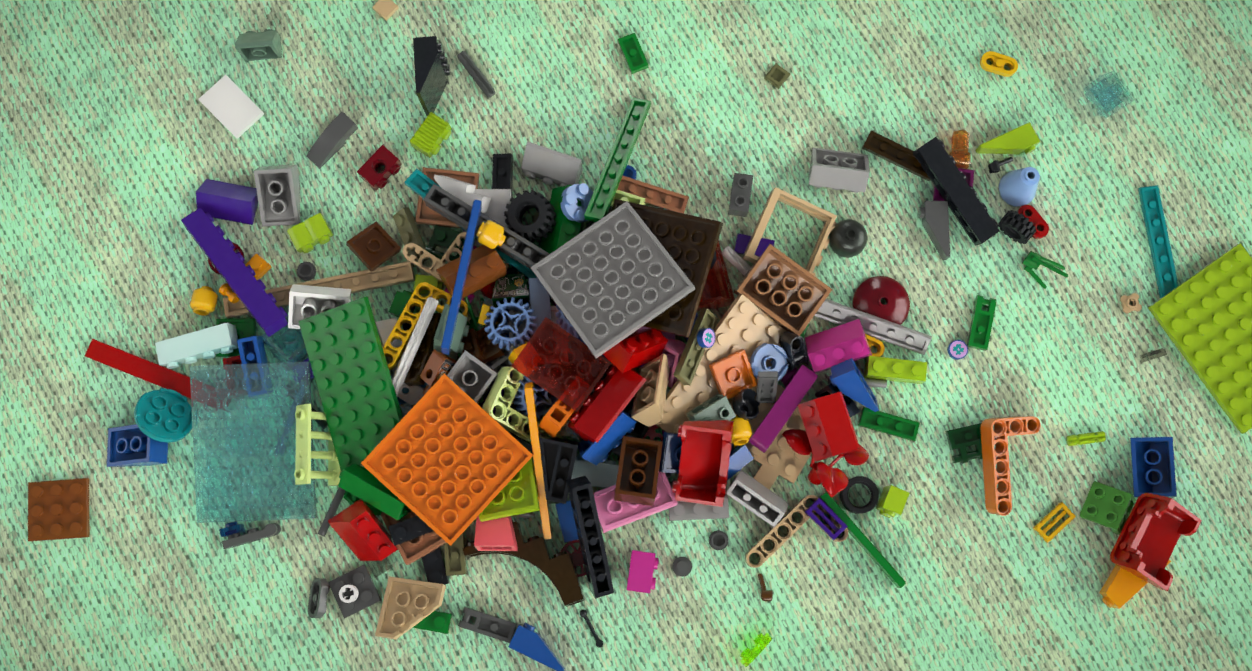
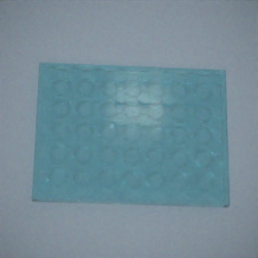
(249, 441)

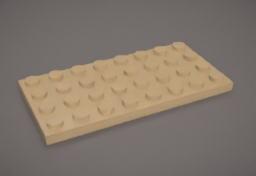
(740, 328)

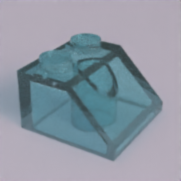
(1108, 94)

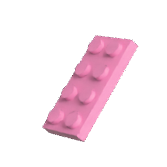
(617, 513)

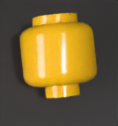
(490, 234)
(203, 301)
(741, 431)

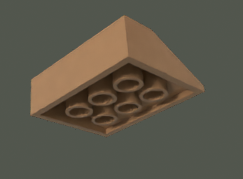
(783, 290)

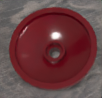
(872, 290)

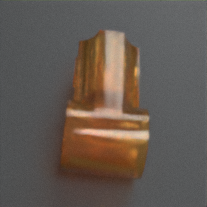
(960, 148)

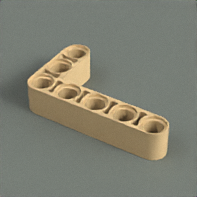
(791, 528)

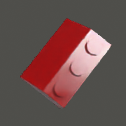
(637, 349)
(828, 426)
(363, 532)

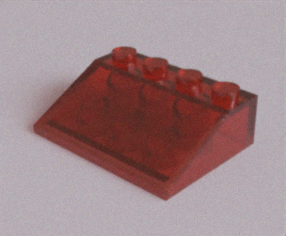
(560, 364)

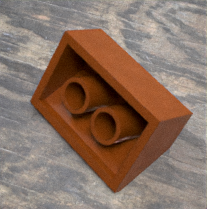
(483, 269)

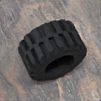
(520, 206)

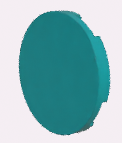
(164, 415)

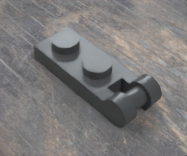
(252, 535)
(488, 625)

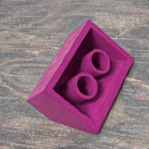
(837, 345)

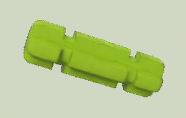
(1086, 438)

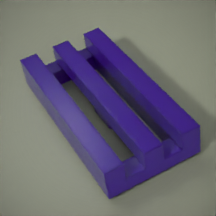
(814, 507)

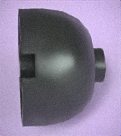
(848, 238)

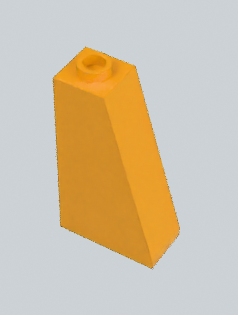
(1121, 587)

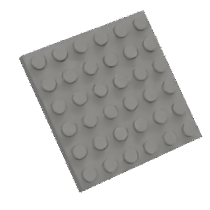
(612, 279)

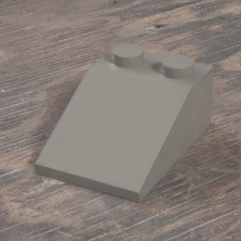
(278, 194)

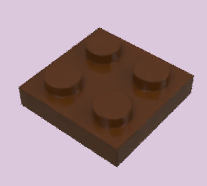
(373, 246)

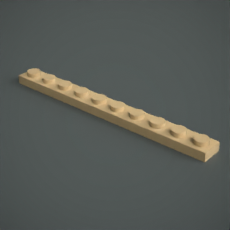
(355, 281)

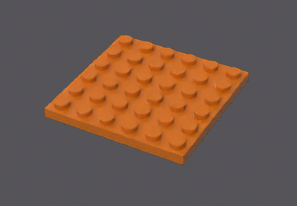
(447, 459)

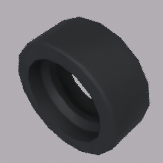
(873, 500)

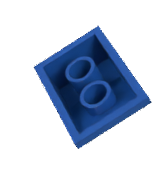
(133, 448)

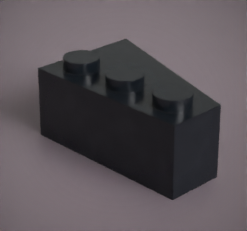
(558, 463)

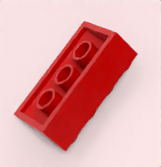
(605, 404)

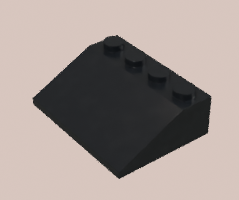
(430, 71)

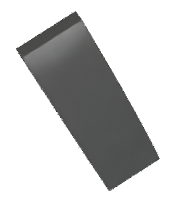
(331, 139)

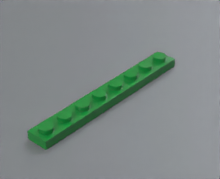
(617, 160)

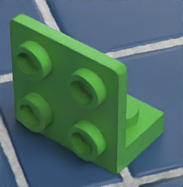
(1108, 506)

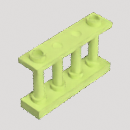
(303, 449)

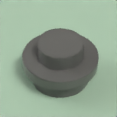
(306, 271)
(718, 540)
(682, 566)

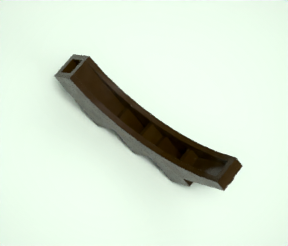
(535, 551)

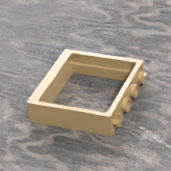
(799, 204)

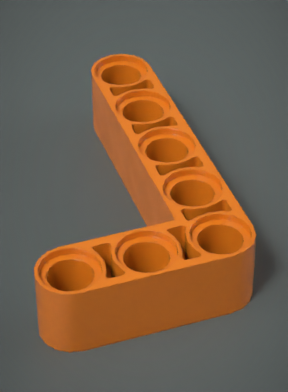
(1000, 456)

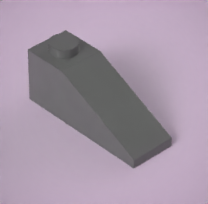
(936, 223)

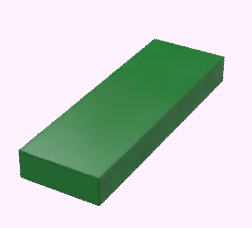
(889, 424)

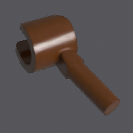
(766, 595)

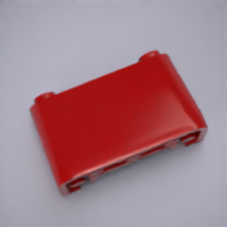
(704, 461)
(1151, 538)

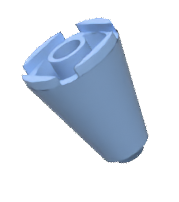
(1019, 186)

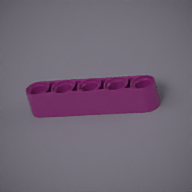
(783, 408)

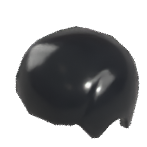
(745, 404)

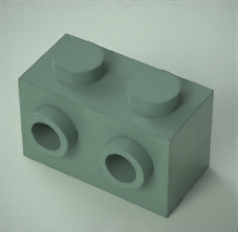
(713, 409)

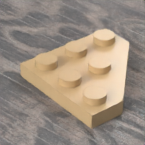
(407, 604)

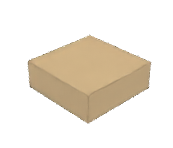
(385, 8)
(766, 476)

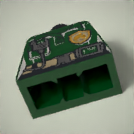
(510, 286)

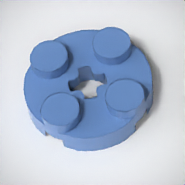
(569, 200)
(765, 352)

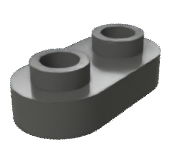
(318, 597)

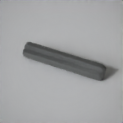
(476, 74)

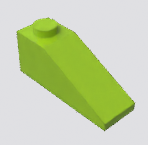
(1013, 142)

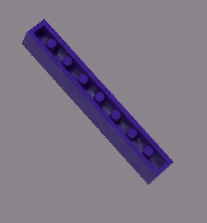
(234, 271)

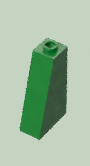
(368, 488)

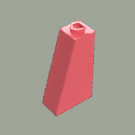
(495, 535)

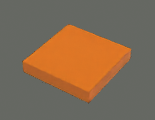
(733, 374)

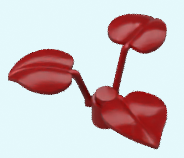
(831, 478)

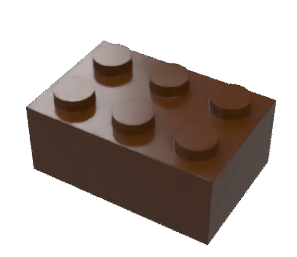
(638, 471)

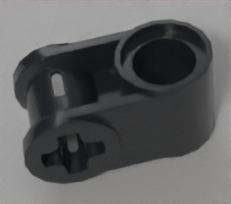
(795, 349)

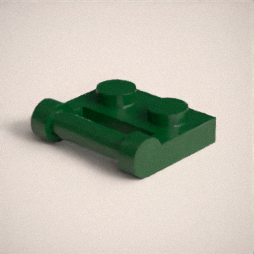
(443, 238)

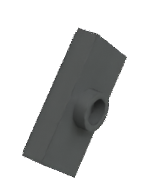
(766, 387)

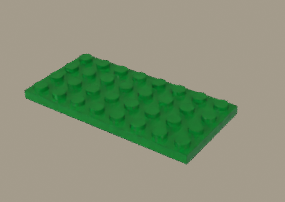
(351, 379)

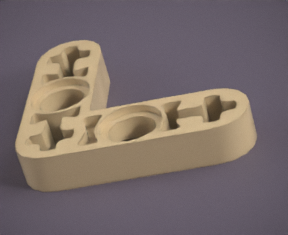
(437, 263)

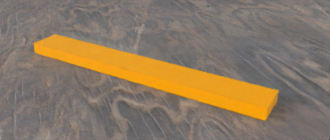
(534, 434)

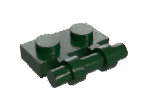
(964, 437)

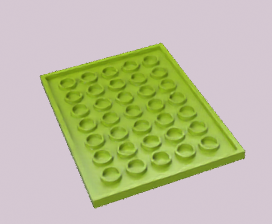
(1213, 330)

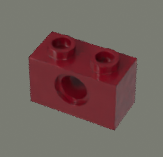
(381, 157)

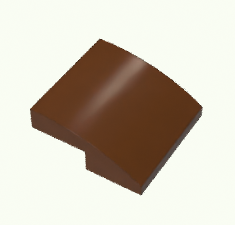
(480, 346)

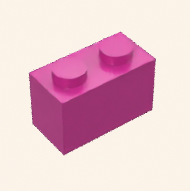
(641, 571)

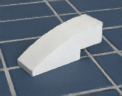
(462, 190)

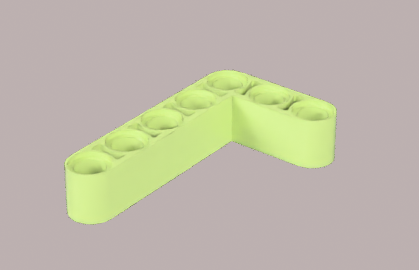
(503, 404)

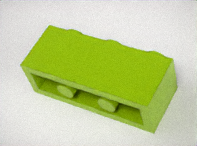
(895, 370)

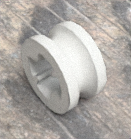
(352, 598)

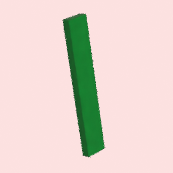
(864, 542)

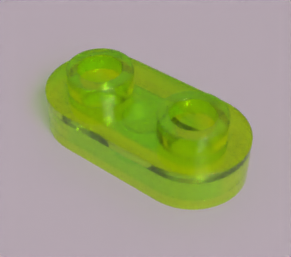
(749, 655)

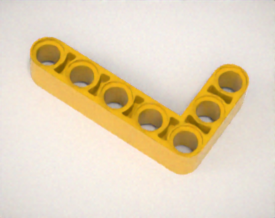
(411, 318)

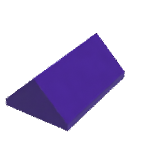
(228, 201)

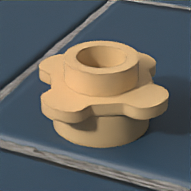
(1127, 308)

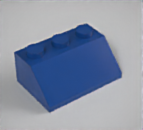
(598, 452)
(1153, 466)

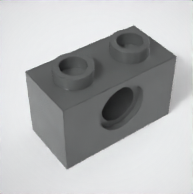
(740, 195)

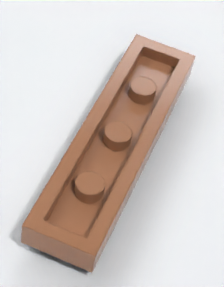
(654, 195)

